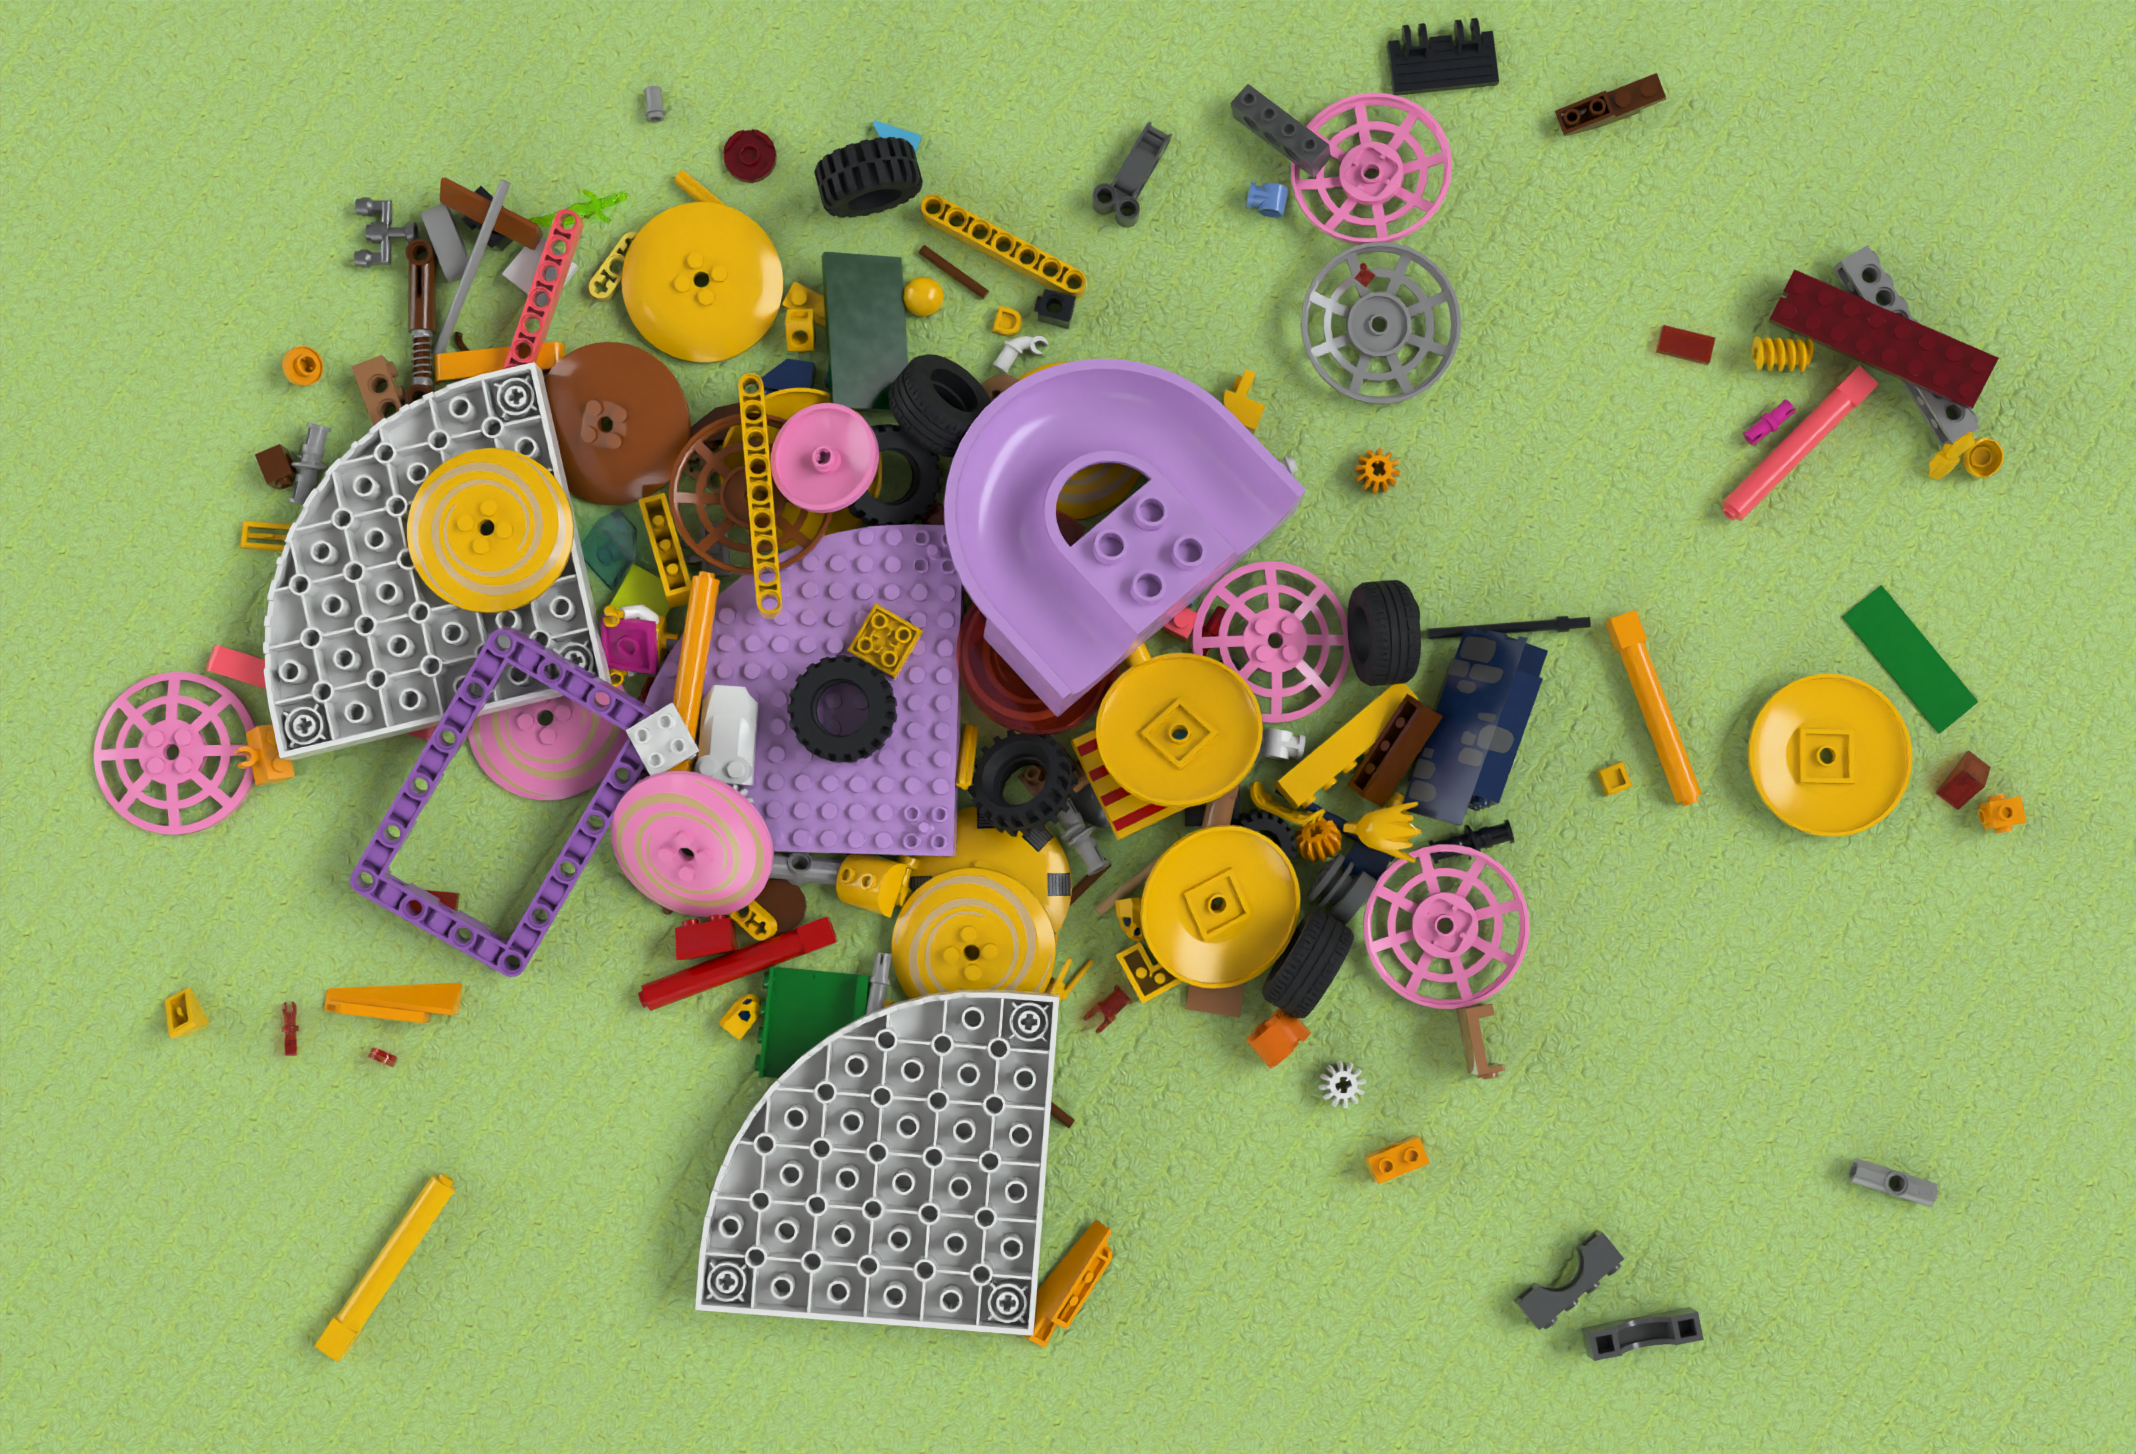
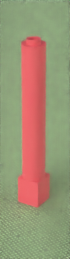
(1799, 443)

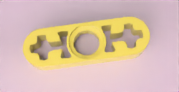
(599, 277)

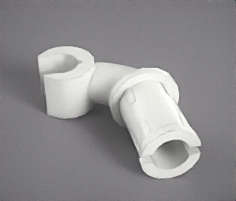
(1015, 347)

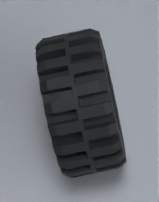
(868, 177)
(922, 488)
(805, 701)

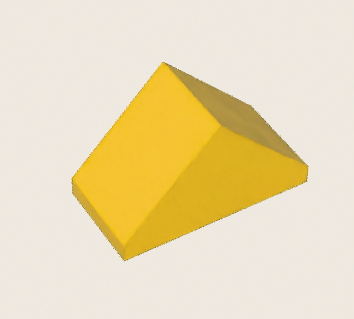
(184, 1014)

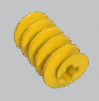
(1782, 353)

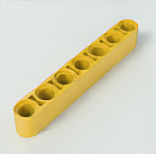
(996, 236)

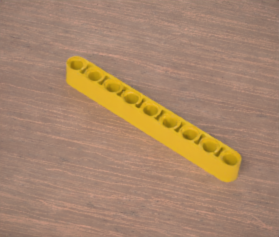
(755, 483)

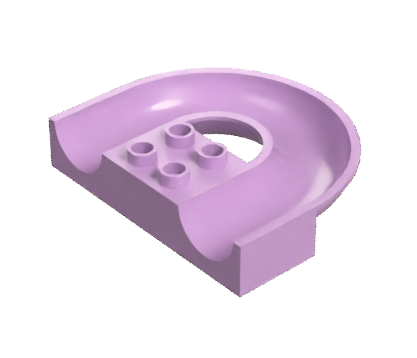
(1084, 608)

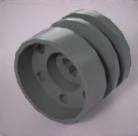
(1341, 889)

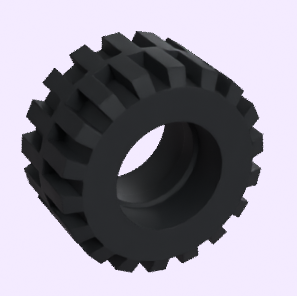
(1275, 825)

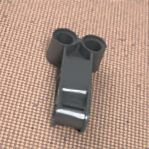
(1132, 176)

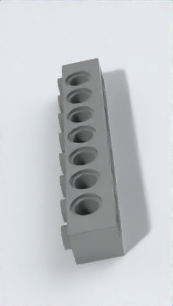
(1931, 407)

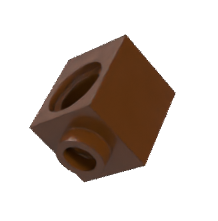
(277, 467)

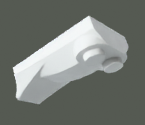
(728, 735)

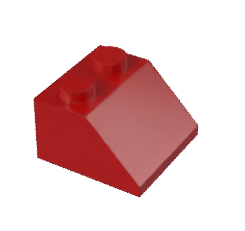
(705, 938)

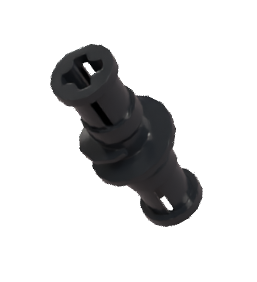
(1481, 838)

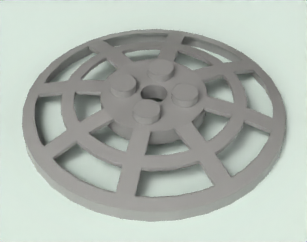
(1396, 319)

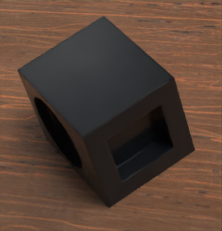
(1061, 318)

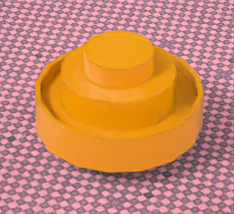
(302, 366)

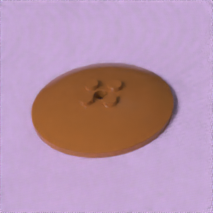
(646, 415)

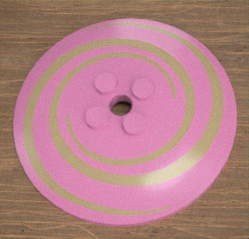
(549, 759)
(700, 814)

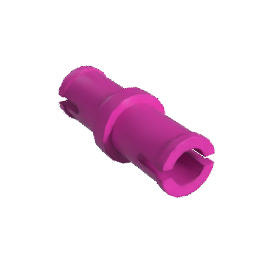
(1769, 422)

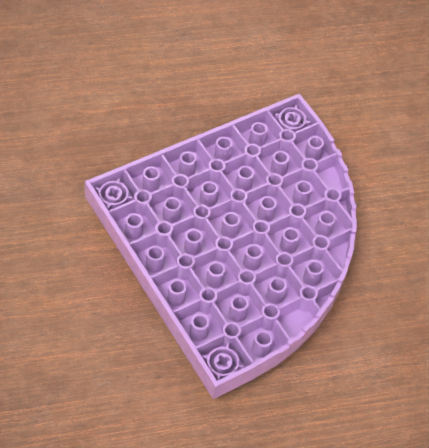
(906, 791)

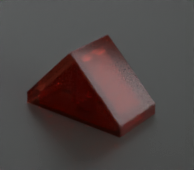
(1964, 781)

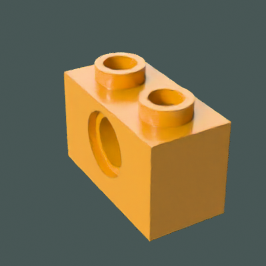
(1396, 1159)

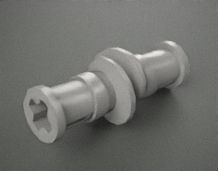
(310, 462)
(1080, 837)

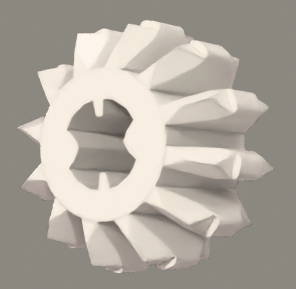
(1334, 1078)

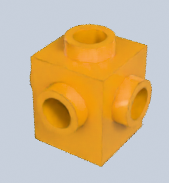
(2001, 813)

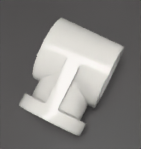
(1283, 745)

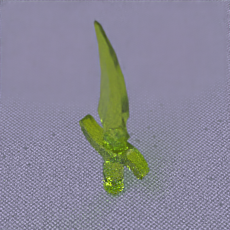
(585, 210)

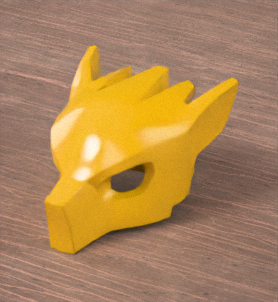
(1386, 830)

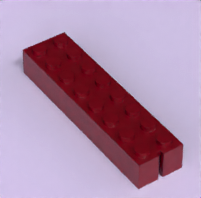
(1883, 340)

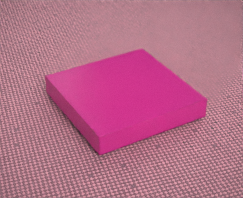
(631, 645)

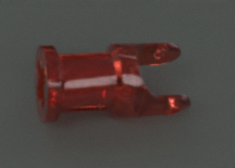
(1109, 1007)

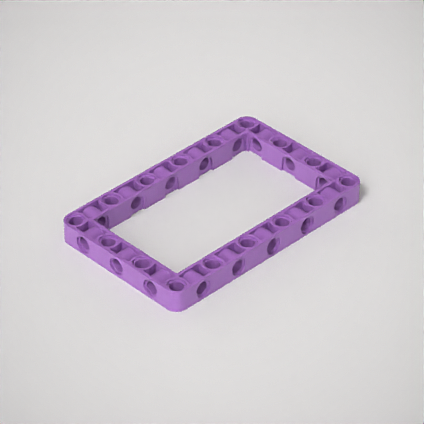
(439, 918)

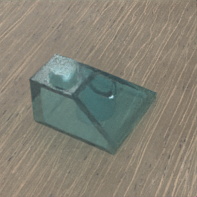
(611, 548)

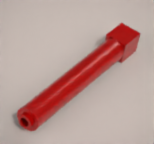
(738, 964)

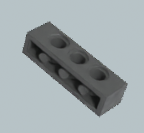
(1280, 130)

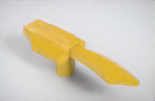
(1948, 458)

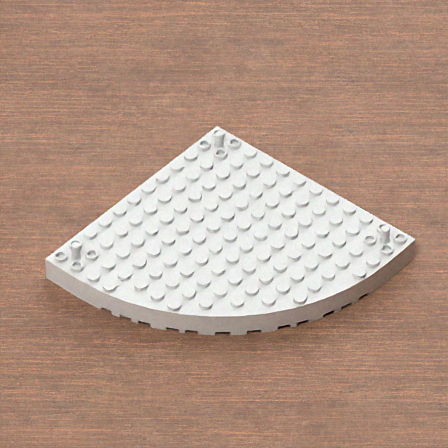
(350, 624)
(894, 1172)

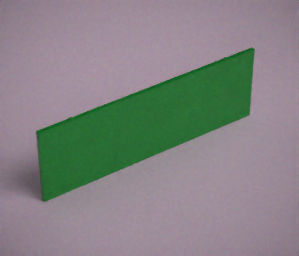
(1910, 659)

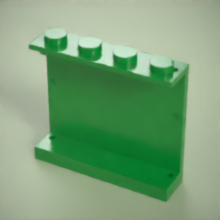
(803, 1011)

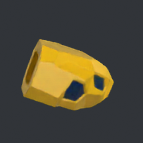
(1129, 916)
(742, 1016)

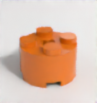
(1277, 1037)

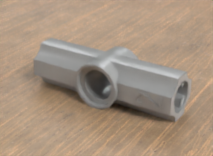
(814, 869)
(1907, 1186)

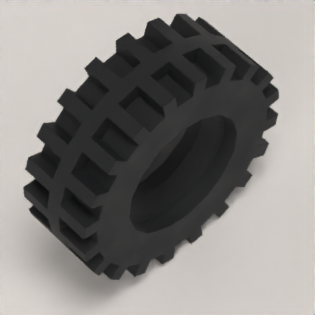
(1006, 758)

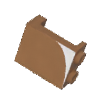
(1473, 1041)

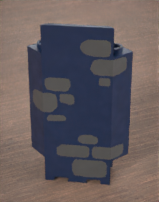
(1484, 717)

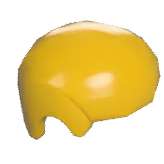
(923, 296)
(1983, 458)

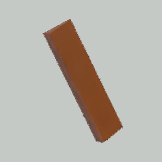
(476, 208)

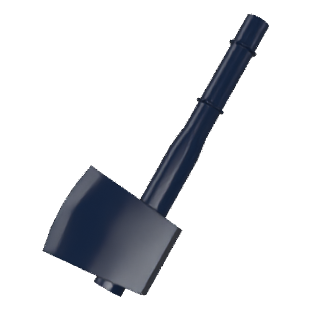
(1363, 857)

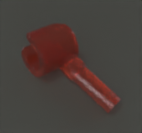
(1365, 276)

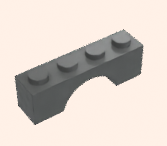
(1596, 1260)
(1662, 1328)

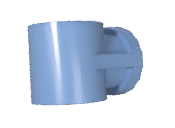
(1269, 199)

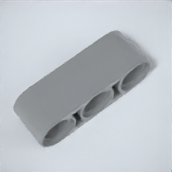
(446, 241)

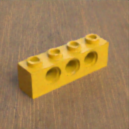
(666, 549)

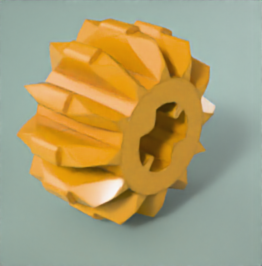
(1367, 471)
(1318, 840)

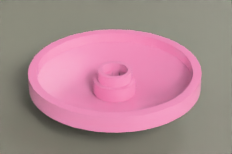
(824, 458)

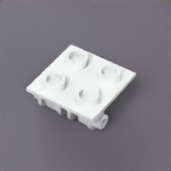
(662, 740)

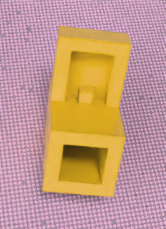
(1243, 408)

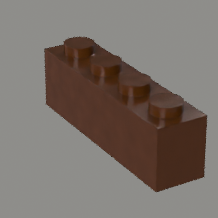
(1394, 750)

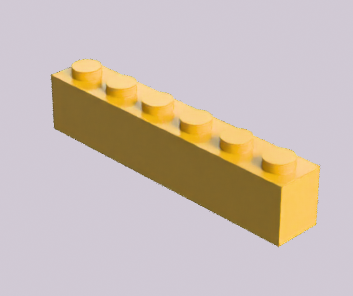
(1341, 749)

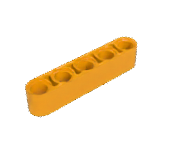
(477, 362)

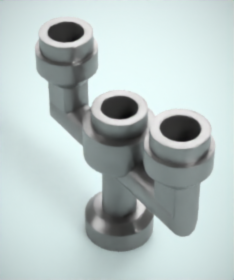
(380, 232)

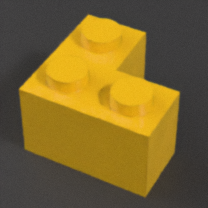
(1144, 977)

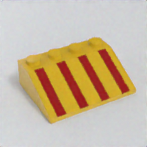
(1123, 810)

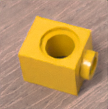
(800, 321)

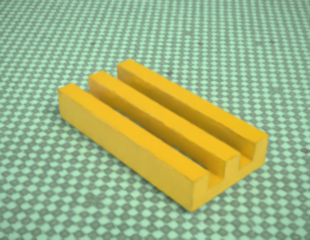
(263, 525)

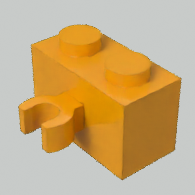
(264, 757)

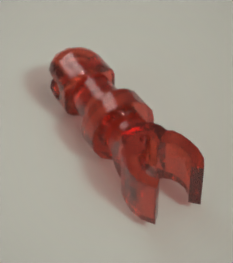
(290, 1030)

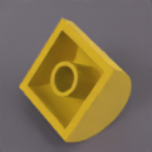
(870, 882)

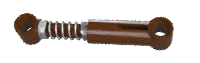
(421, 315)

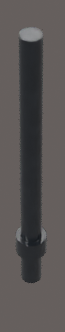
(1561, 624)

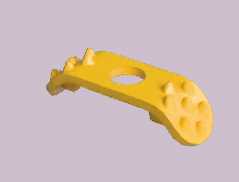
(1265, 801)

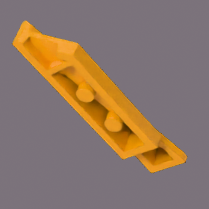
(396, 1002)
(1071, 1283)

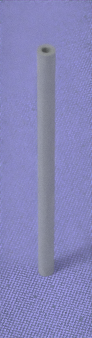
(471, 267)

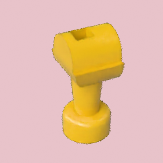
(905, 892)

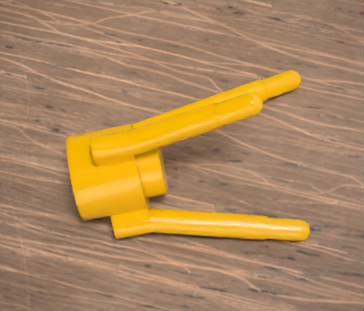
(1056, 986)

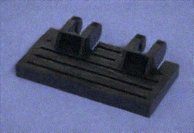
(1439, 64)

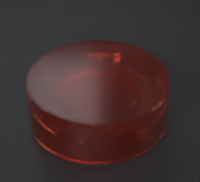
(383, 1057)

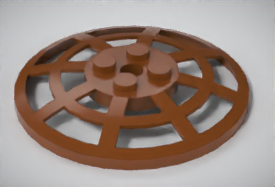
(733, 500)

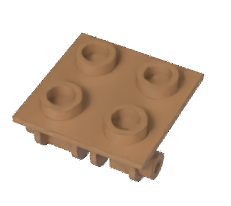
(1216, 1000)

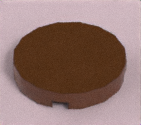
(784, 903)

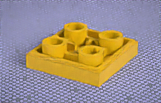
(885, 640)

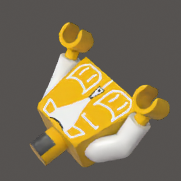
(664, 639)

